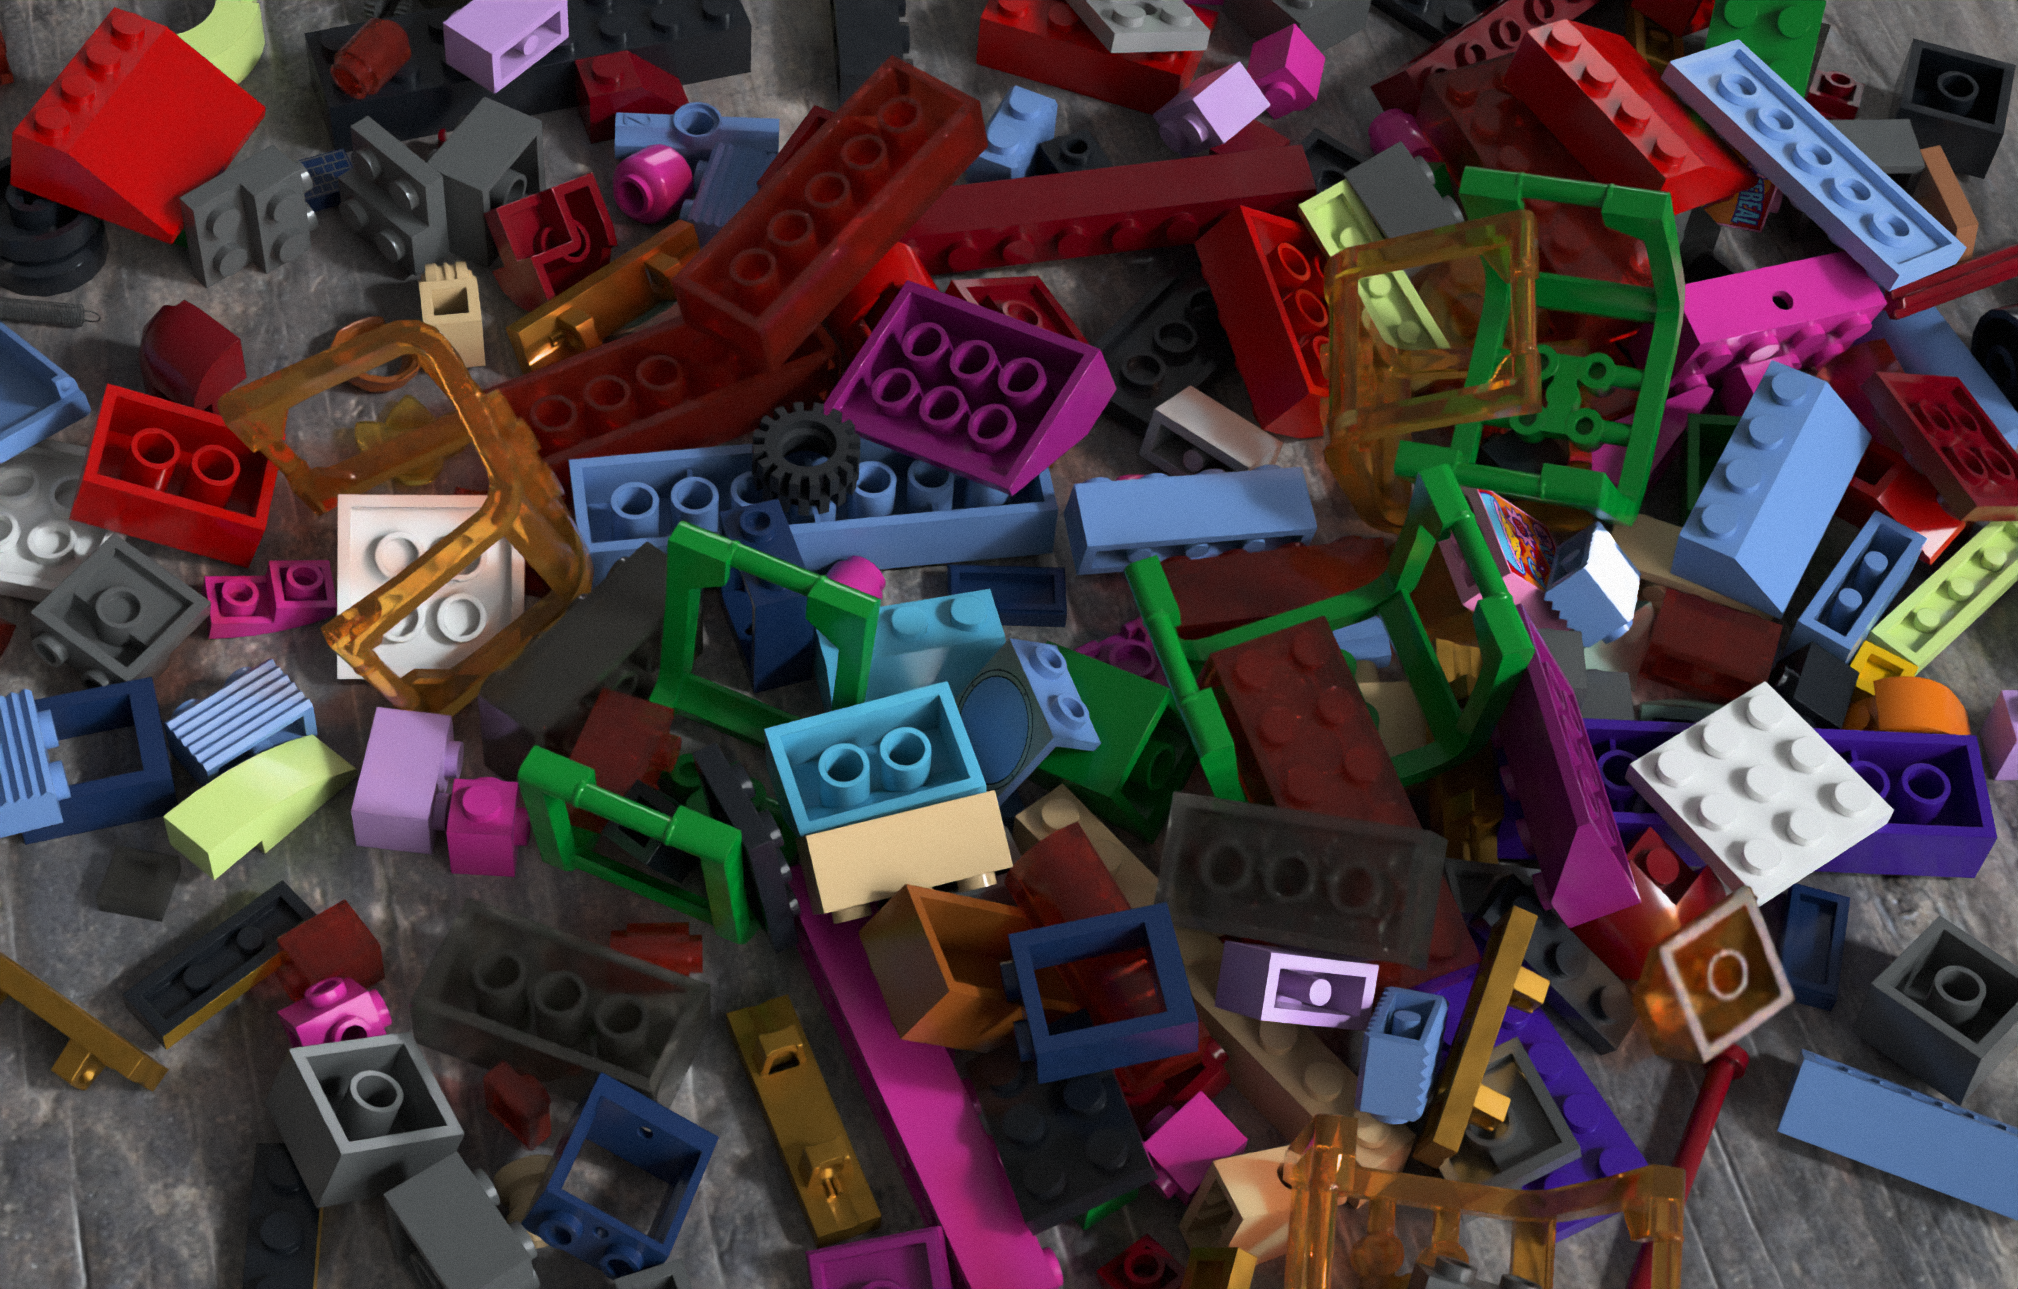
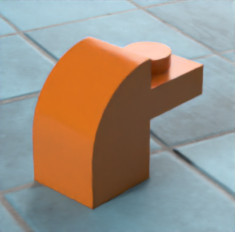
(1909, 706)

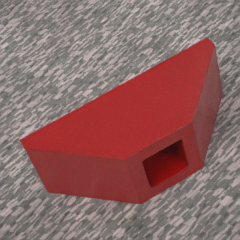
(1900, 492)

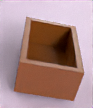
(942, 972)

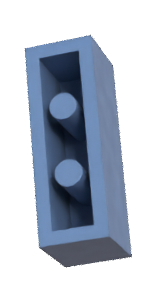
(1859, 589)

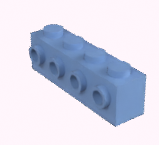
(1186, 516)

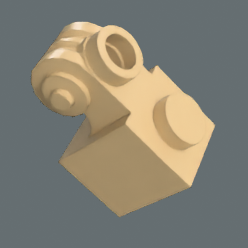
(453, 306)

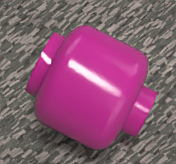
(652, 183)

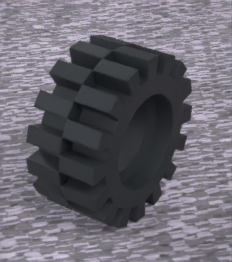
(806, 432)

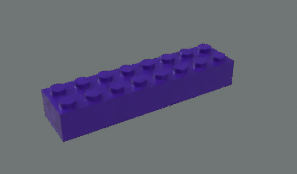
(1929, 779)

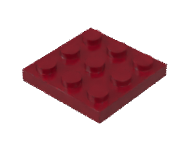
(1949, 442)

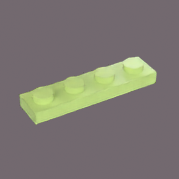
(1341, 221)
(1952, 596)

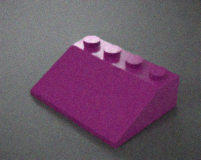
(971, 389)
(1561, 795)

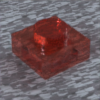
(518, 1104)

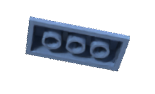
(1772, 491)

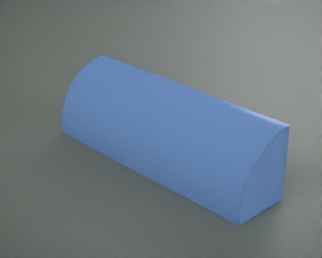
(1931, 347)
(1902, 1132)

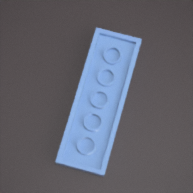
(1813, 164)

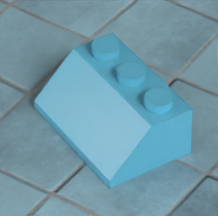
(921, 646)
(871, 760)

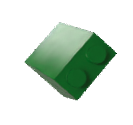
(1141, 750)

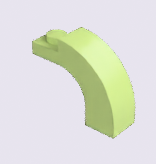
(230, 37)

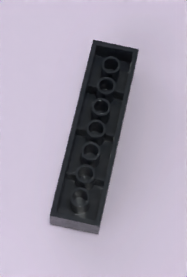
(679, 36)

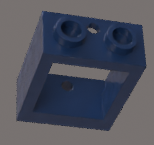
(781, 637)
(120, 797)
(1112, 1044)
(671, 1151)

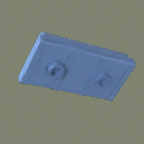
(34, 396)

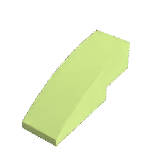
(256, 803)

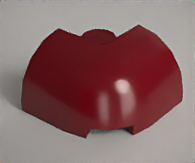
(551, 240)
(189, 357)
(1669, 899)

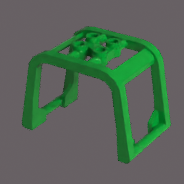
(1631, 211)
(1504, 643)
(549, 780)

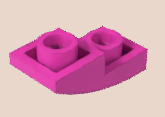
(283, 599)

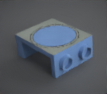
(1018, 714)

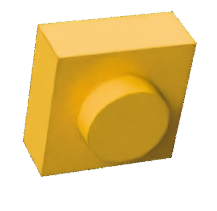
(1875, 664)

